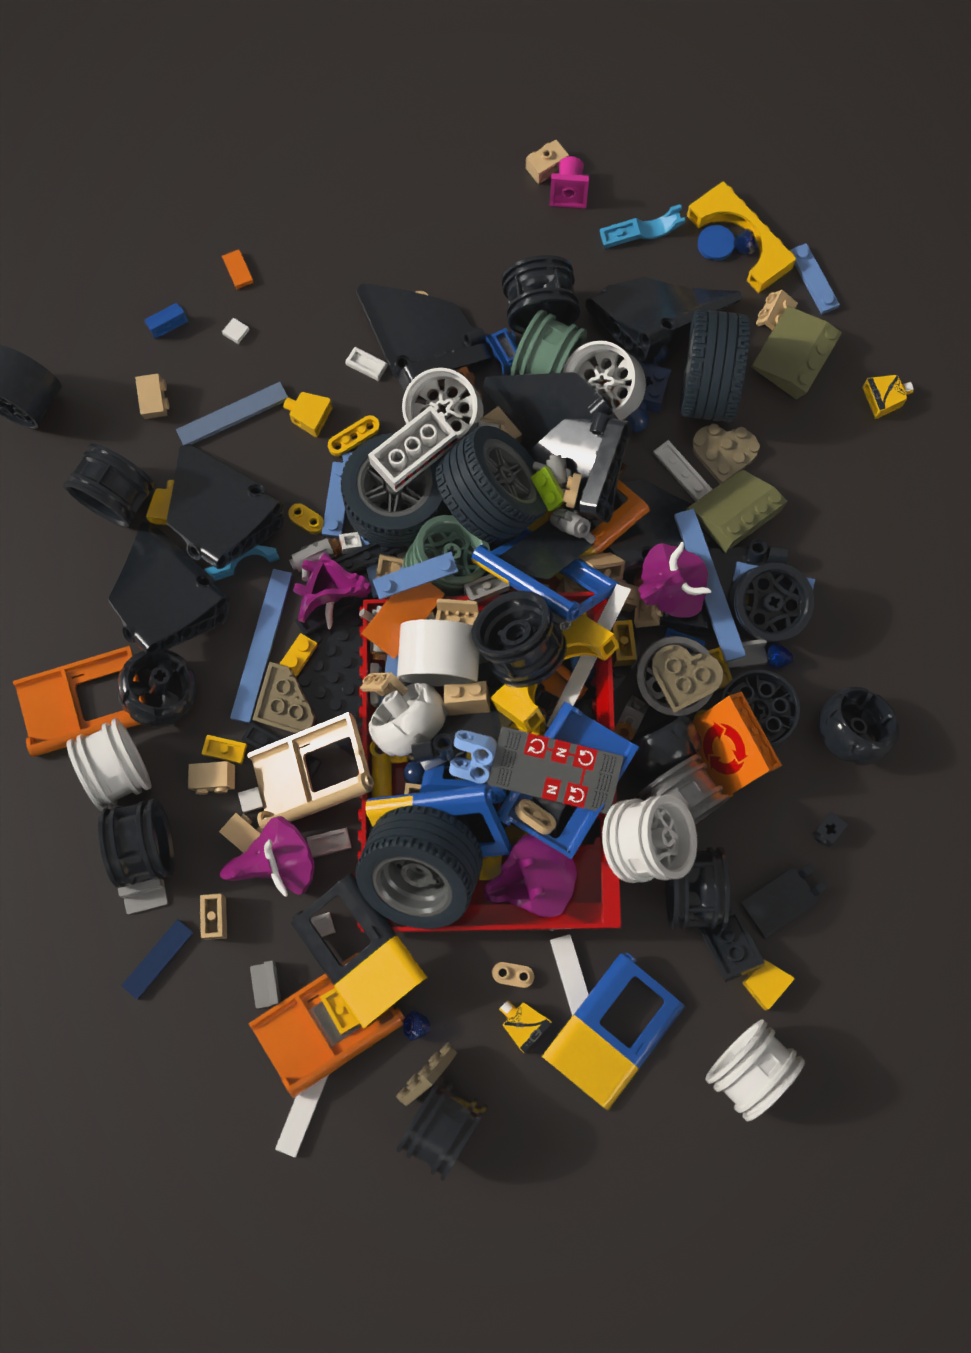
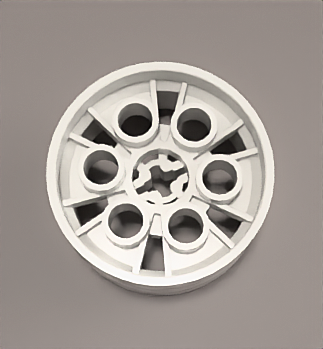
(606, 351)
(427, 382)
(437, 653)

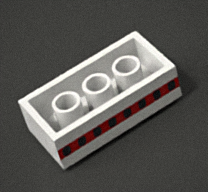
(413, 448)

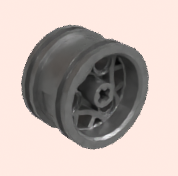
(645, 685)
(691, 785)

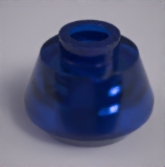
(745, 242)
(779, 656)
(416, 1025)

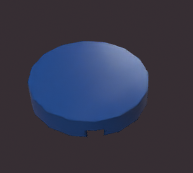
(716, 242)

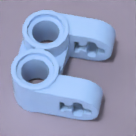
(474, 744)

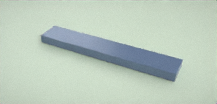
(232, 414)

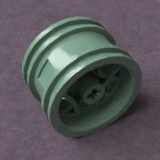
(546, 345)
(442, 536)

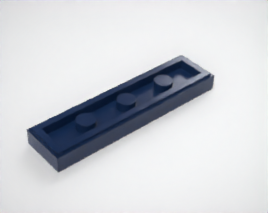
(157, 959)

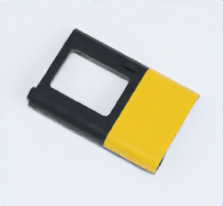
(378, 973)

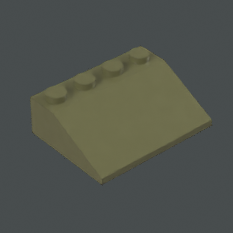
(796, 351)
(737, 508)

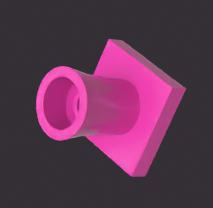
(569, 186)

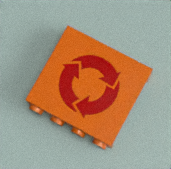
(734, 744)

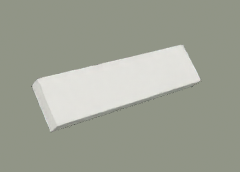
(682, 470)
(569, 971)
(299, 1119)

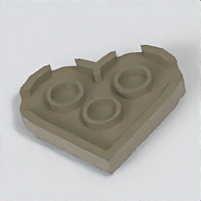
(724, 451)
(685, 676)
(427, 1074)

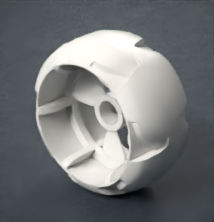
(407, 719)

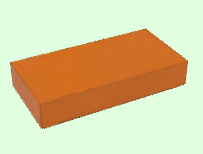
(237, 269)

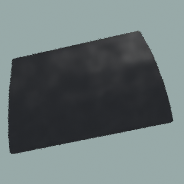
(545, 551)

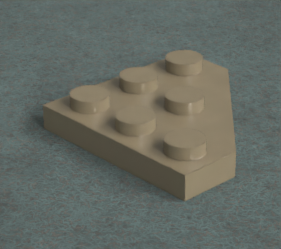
(283, 701)

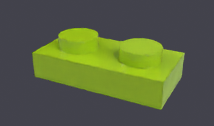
(548, 488)

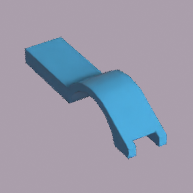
(636, 229)
(267, 552)

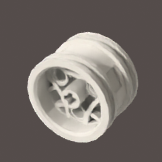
(108, 764)
(650, 839)
(755, 1070)

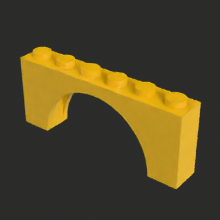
(725, 206)
(583, 639)

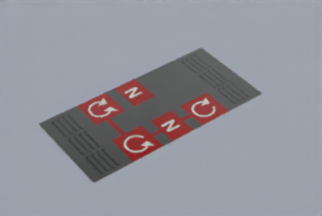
(555, 770)

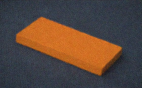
(400, 608)

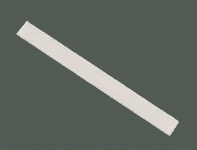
(586, 663)

